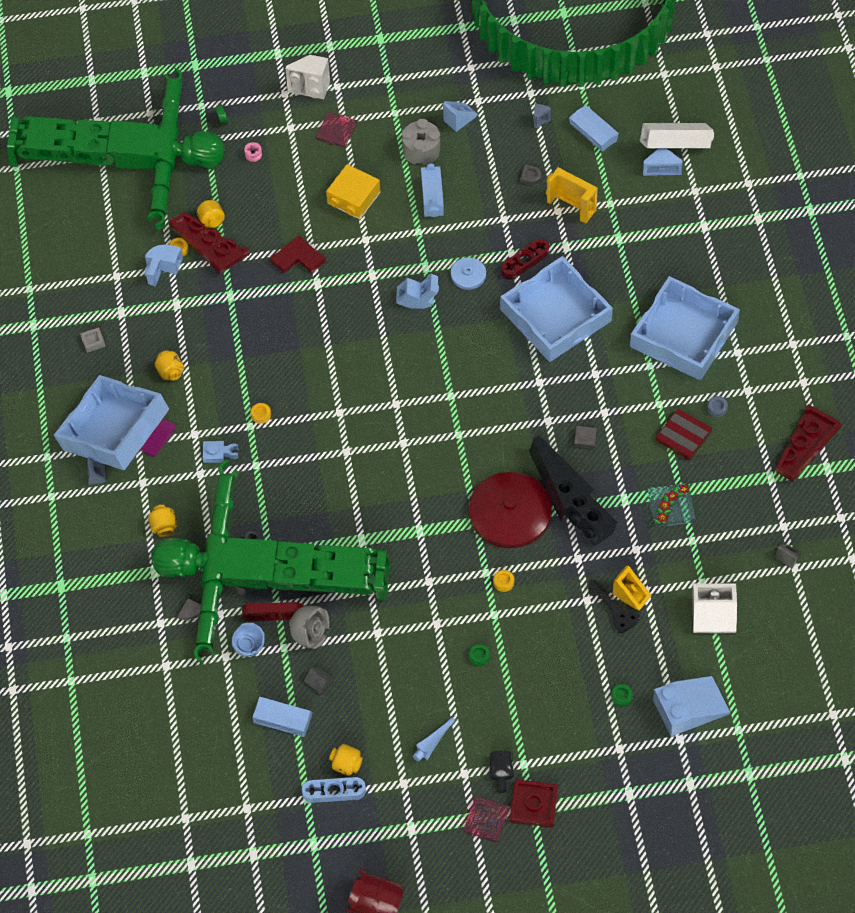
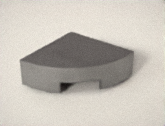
(190, 610)

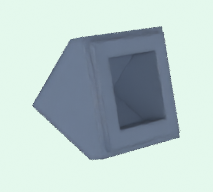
(542, 115)
(95, 472)

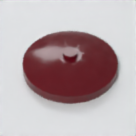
(510, 510)

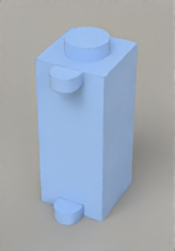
(432, 191)

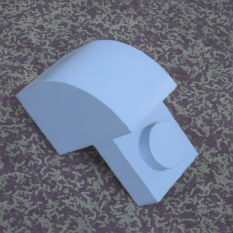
(162, 258)
(417, 294)

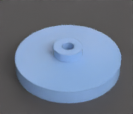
(468, 273)

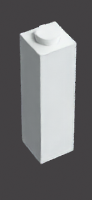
(676, 135)

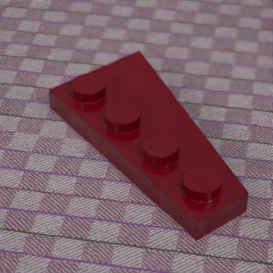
(208, 243)
(810, 437)

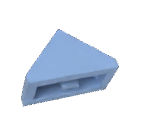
(457, 114)
(662, 163)

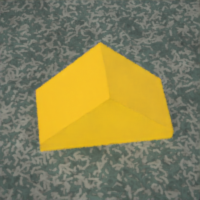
(630, 589)

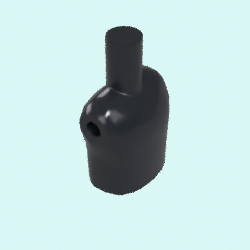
(501, 768)

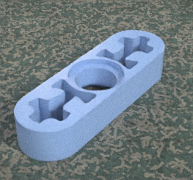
(318, 797)

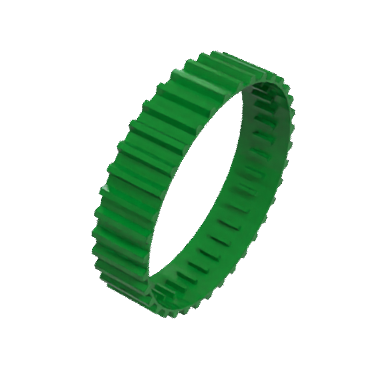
(572, 66)

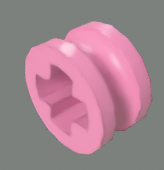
(258, 152)

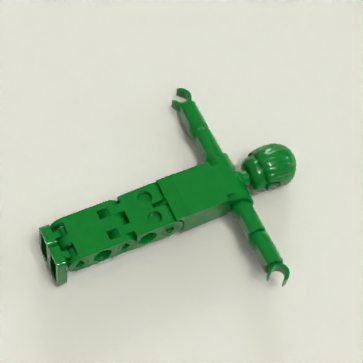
(129, 143)
(264, 564)

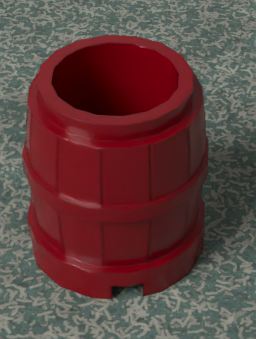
(374, 894)

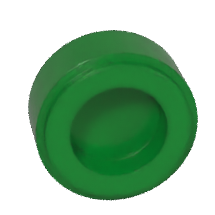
(221, 114)
(479, 655)
(621, 695)

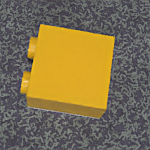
(353, 191)

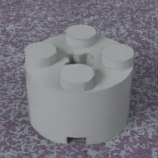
(421, 142)

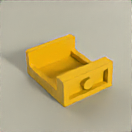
(573, 191)

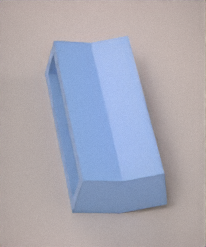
(593, 128)
(282, 716)

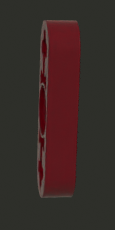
(521, 266)
(269, 611)

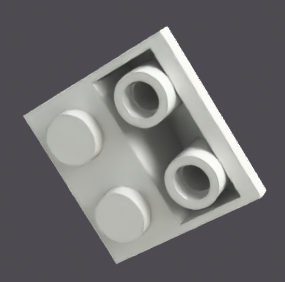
(308, 76)
(714, 608)

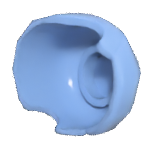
(248, 639)

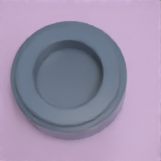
(717, 406)

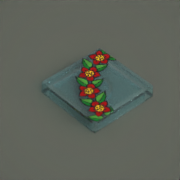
(671, 505)

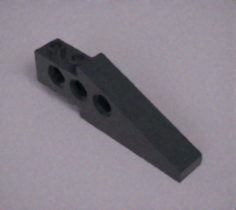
(571, 493)

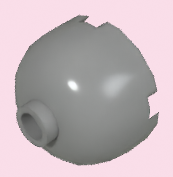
(309, 625)

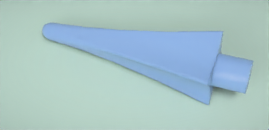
(427, 745)

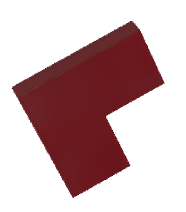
(298, 251)

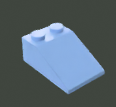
(689, 704)

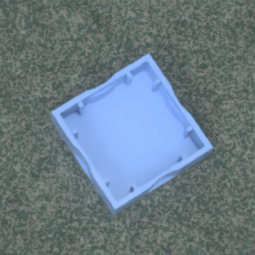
(556, 309)
(684, 328)
(111, 422)

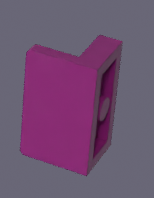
(158, 437)

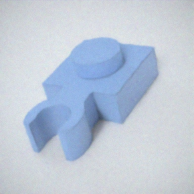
(216, 451)

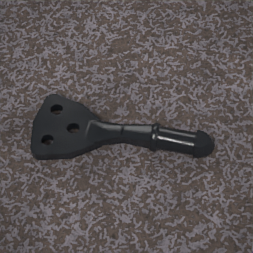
(616, 610)

